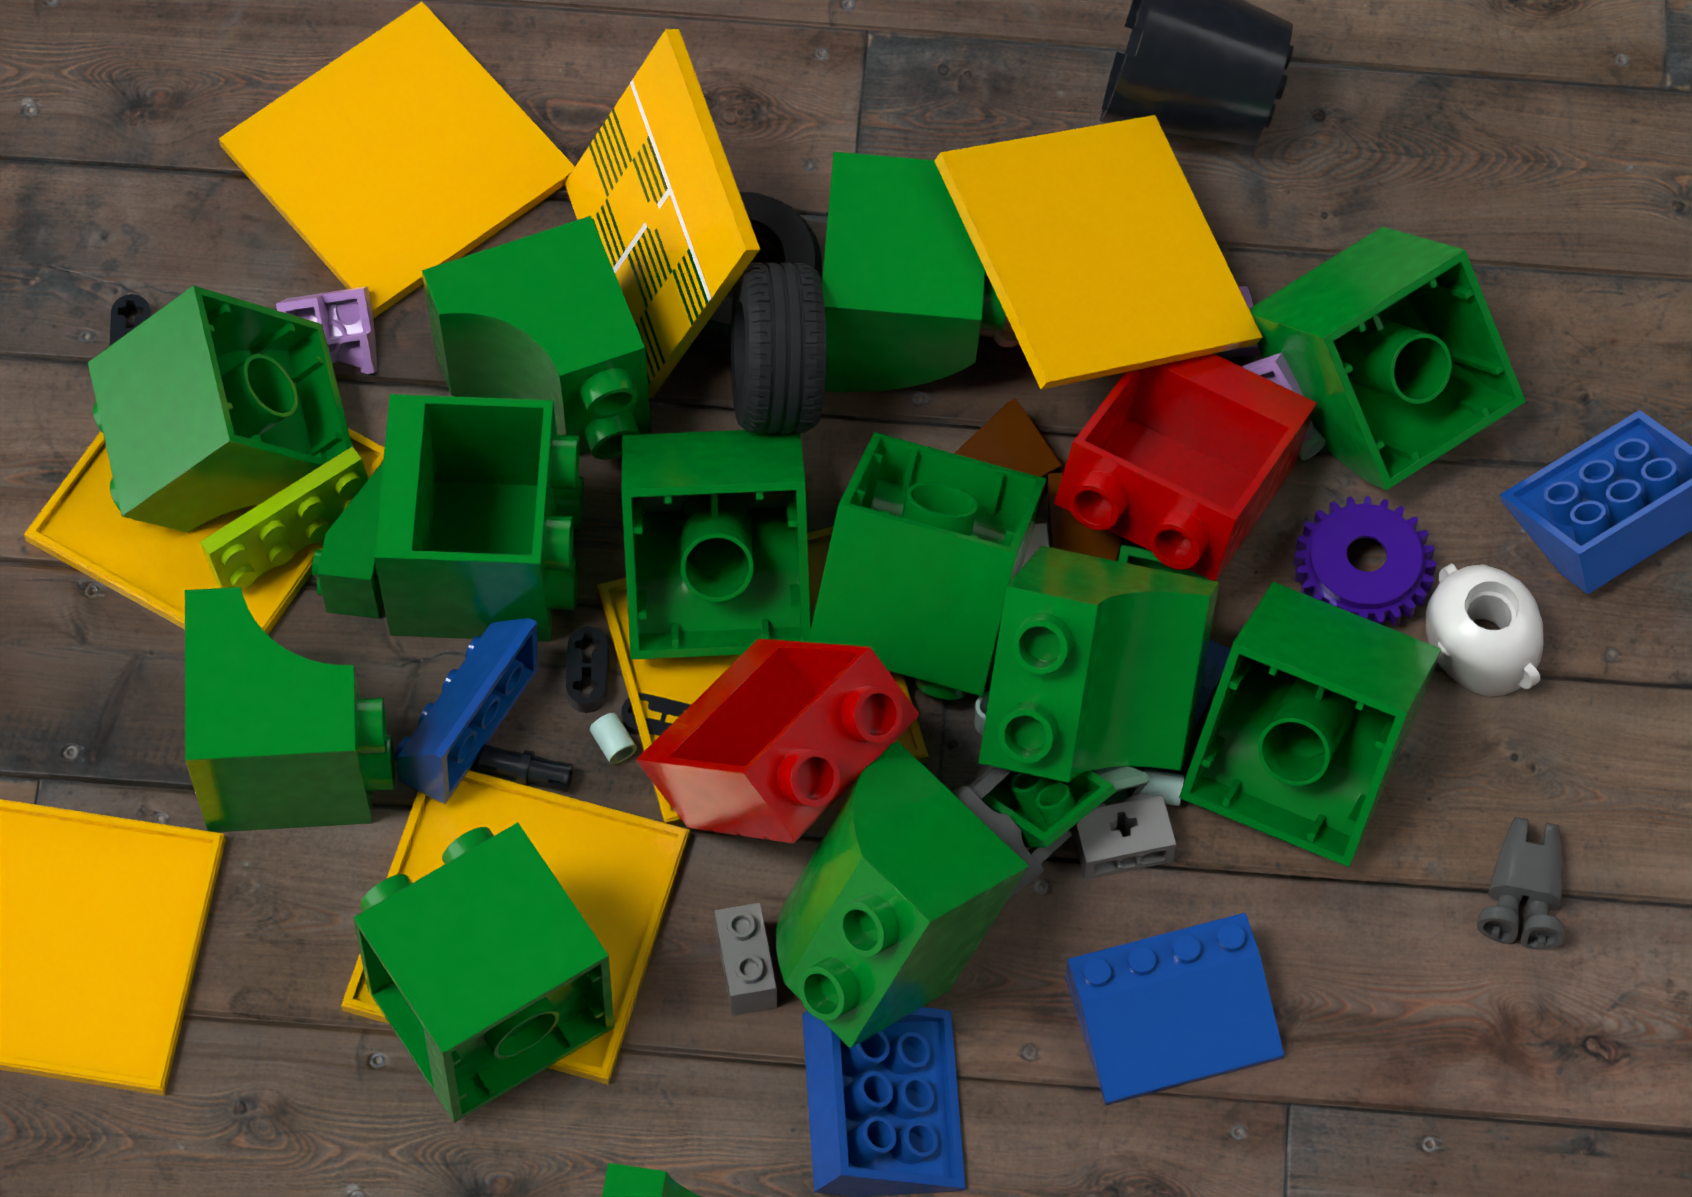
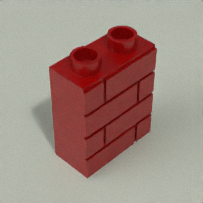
(1185, 459)
(778, 738)

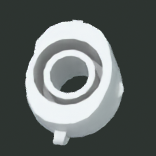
(1481, 658)

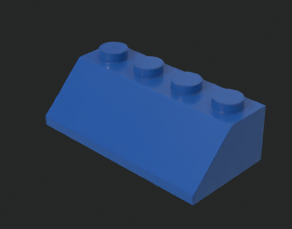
(469, 708)

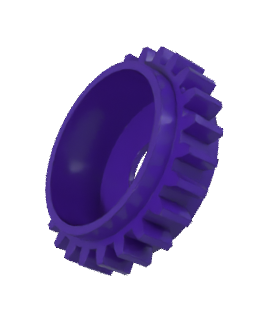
(1373, 594)

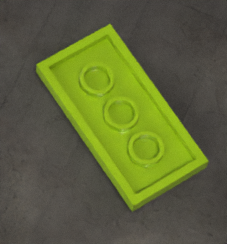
(284, 522)

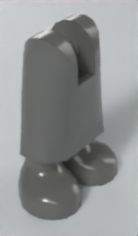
(1527, 871)

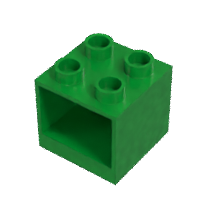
(476, 515)
(484, 968)

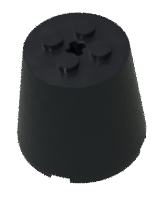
(1200, 68)

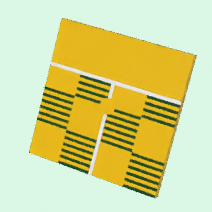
(665, 205)

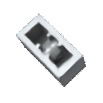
(1106, 852)
(745, 959)

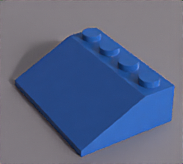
(1608, 501)
(1174, 1008)
(885, 1108)

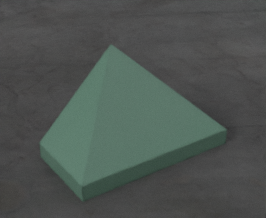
(1126, 781)

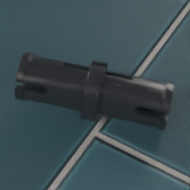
(525, 768)

